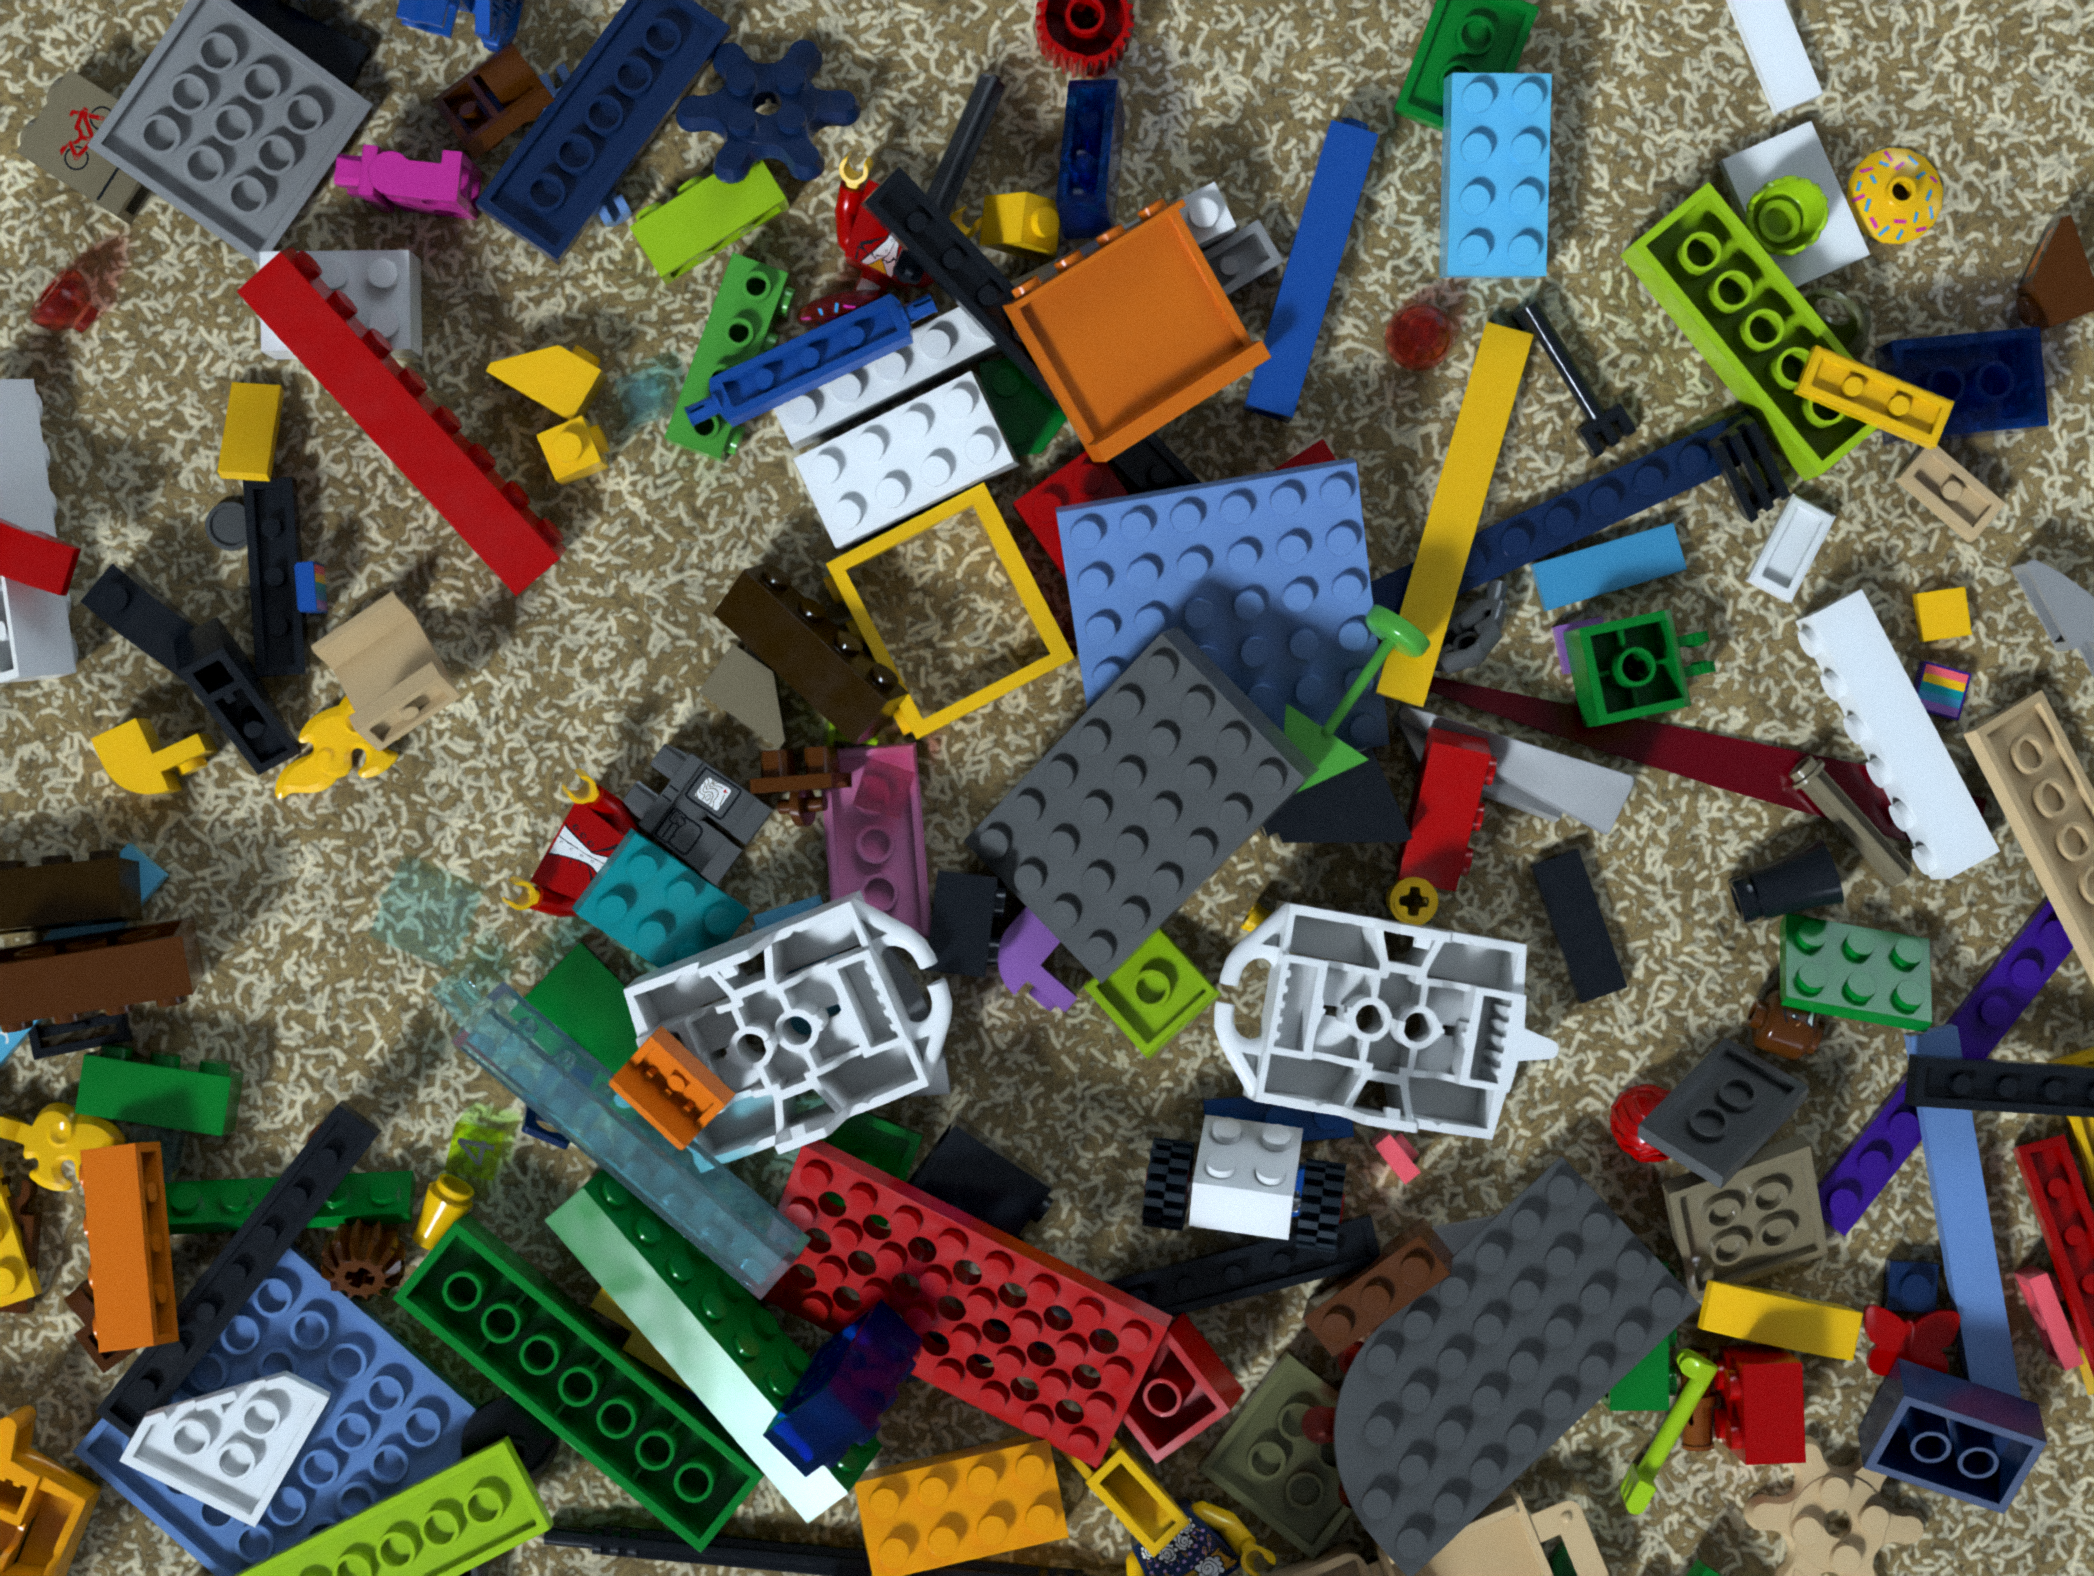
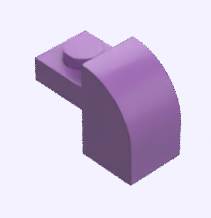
(1020, 959)

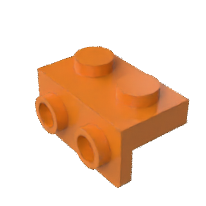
(671, 1088)

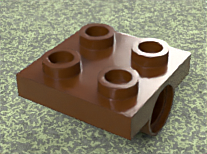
(493, 101)

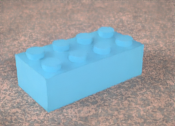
(1495, 175)

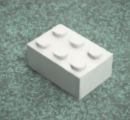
(381, 286)

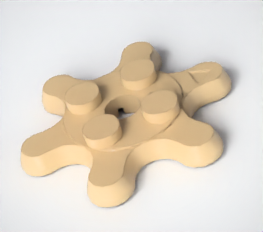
(1815, 1493)

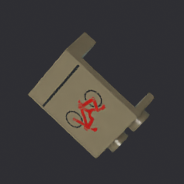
(60, 141)

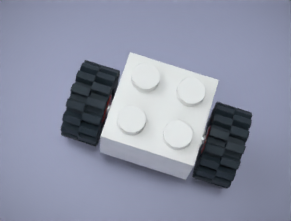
(1244, 1184)

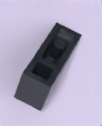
(139, 613)
(234, 695)

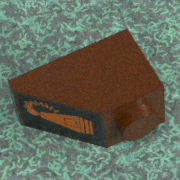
(2057, 279)

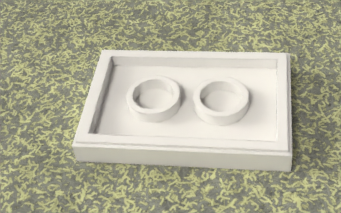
(1802, 155)

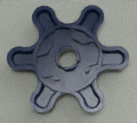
(779, 136)

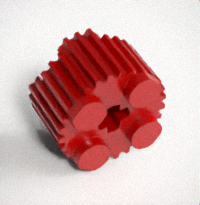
(1084, 50)

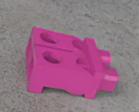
(411, 185)

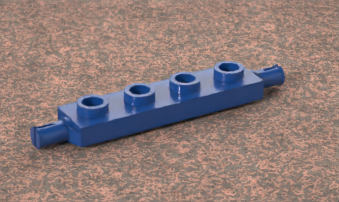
(811, 360)

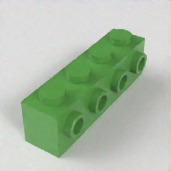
(736, 331)

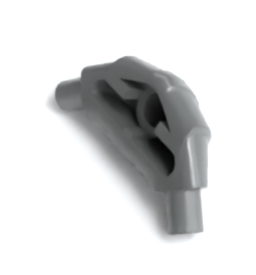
(1474, 632)

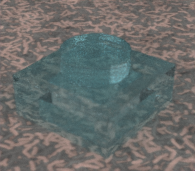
(646, 396)
(457, 997)
(171, 1146)

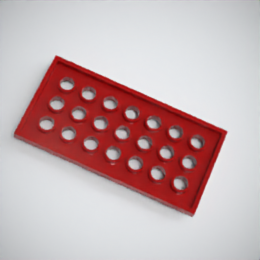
(984, 1295)

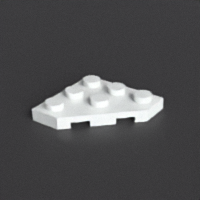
(230, 1442)

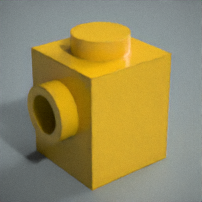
(574, 450)

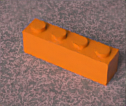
(128, 1246)

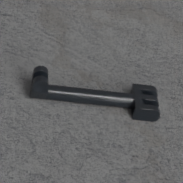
(1599, 419)

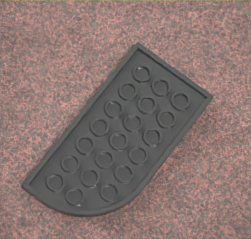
(1496, 1363)

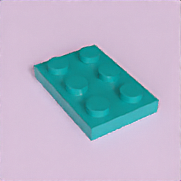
(658, 904)

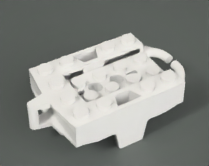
(850, 1058)
(1325, 1060)

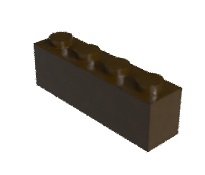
(811, 652)
(69, 892)

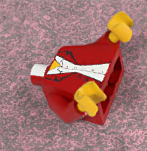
(866, 241)
(578, 850)

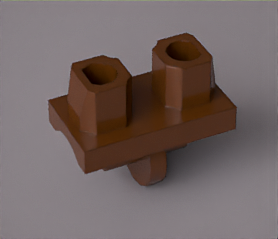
(821, 773)

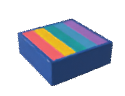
(311, 587)

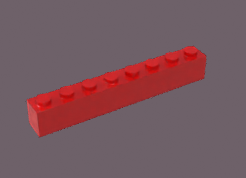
(402, 419)

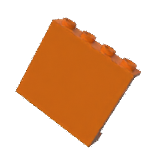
(1133, 331)

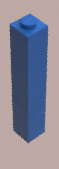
(1311, 268)

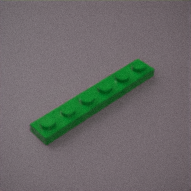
(227, 1203)

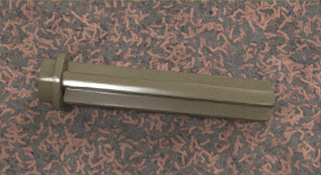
(1850, 820)

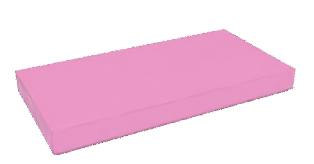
(877, 851)

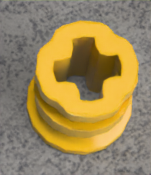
(1419, 912)

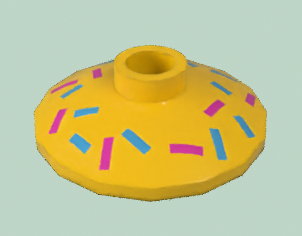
(1876, 208)

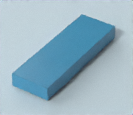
(1608, 567)

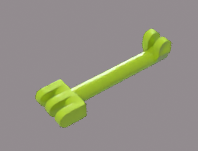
(1638, 1483)

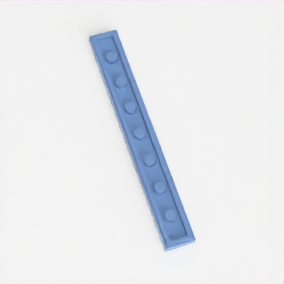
(1965, 1229)

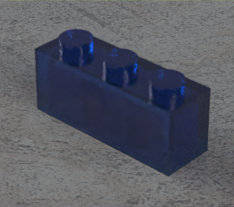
(1090, 158)

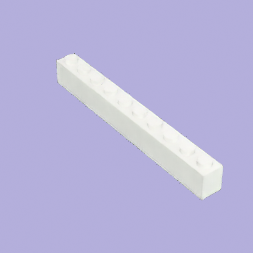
(949, 345)

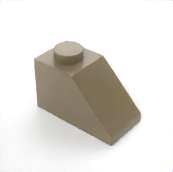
(749, 692)

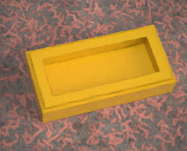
(250, 431)

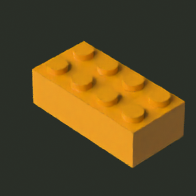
(960, 1506)

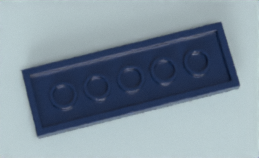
(601, 122)

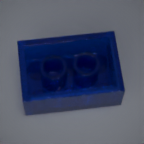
(1988, 374)
(844, 1390)

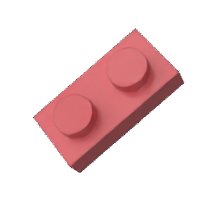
(2056, 1332)

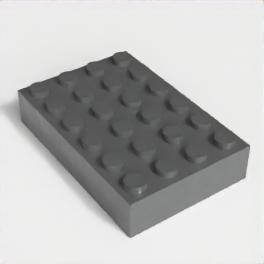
(1140, 804)

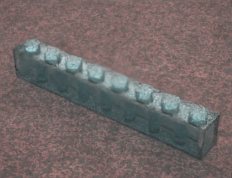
(679, 1185)

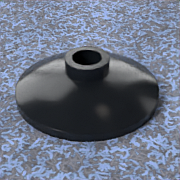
(506, 1418)

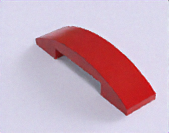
(36, 558)

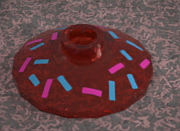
(834, 306)

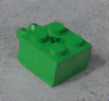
(1658, 674)

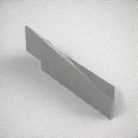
(1532, 776)

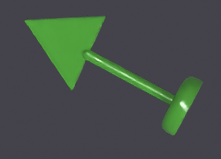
(1318, 742)

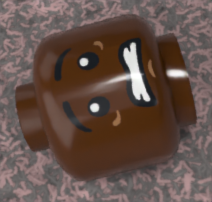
(1784, 1029)

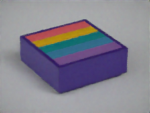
(1941, 689)

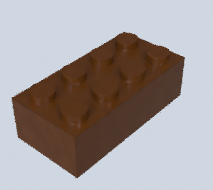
(99, 972)

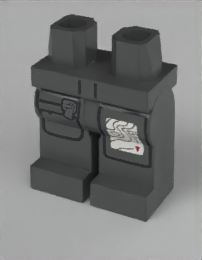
(682, 811)

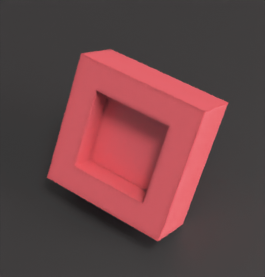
(1397, 1154)

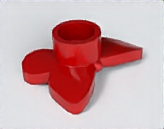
(1908, 1340)

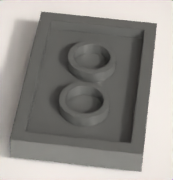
(1723, 1112)

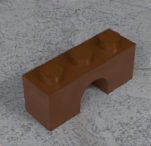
(1398, 1276)

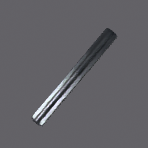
(957, 160)

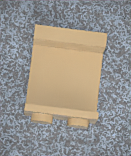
(387, 670)

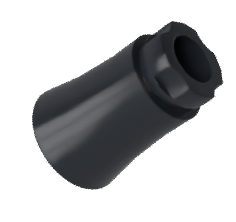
(1788, 884)

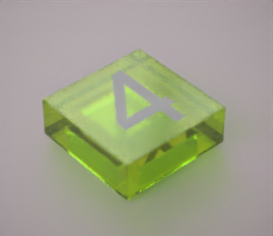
(475, 1150)

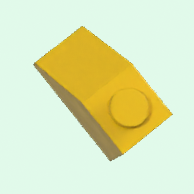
(1021, 226)
(554, 378)

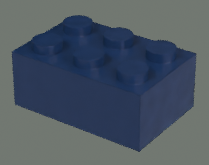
(1951, 1436)

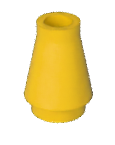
(443, 1204)

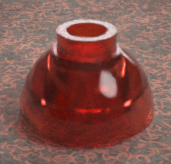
(64, 303)
(1419, 337)

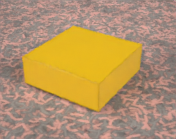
(1941, 614)

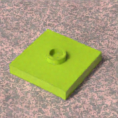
(1154, 994)

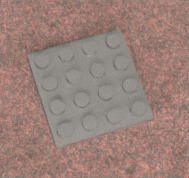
(230, 125)

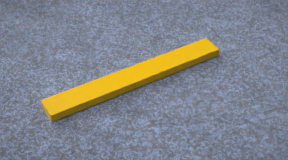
(1457, 507)

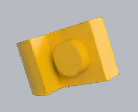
(139, 762)

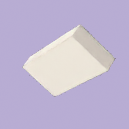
(1790, 548)

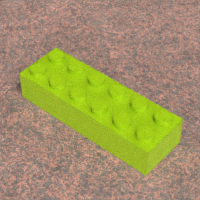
(1745, 325)

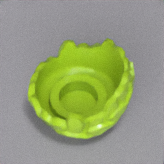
(1787, 215)

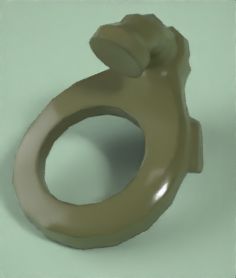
(1851, 333)

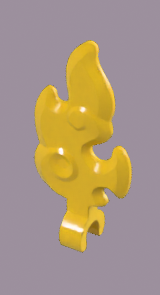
(332, 752)
(58, 1137)

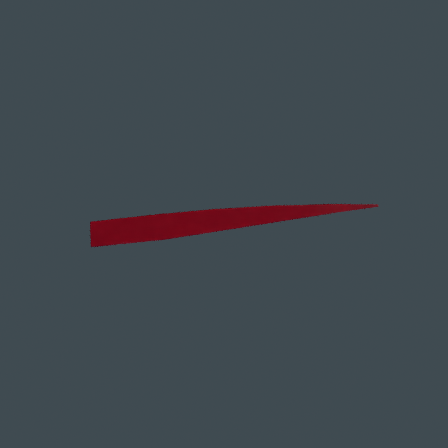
(1705, 757)

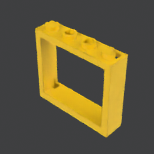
(864, 630)

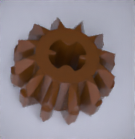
(363, 1259)

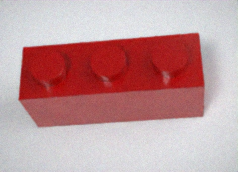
(1445, 808)

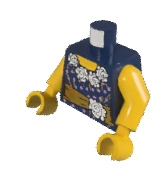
(1208, 1546)

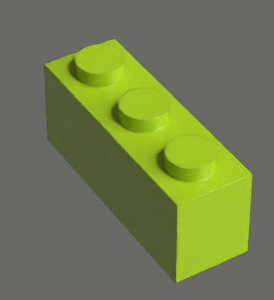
(706, 219)

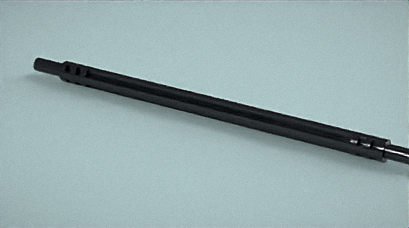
(763, 1554)

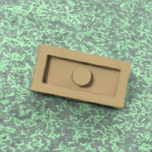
(1950, 492)

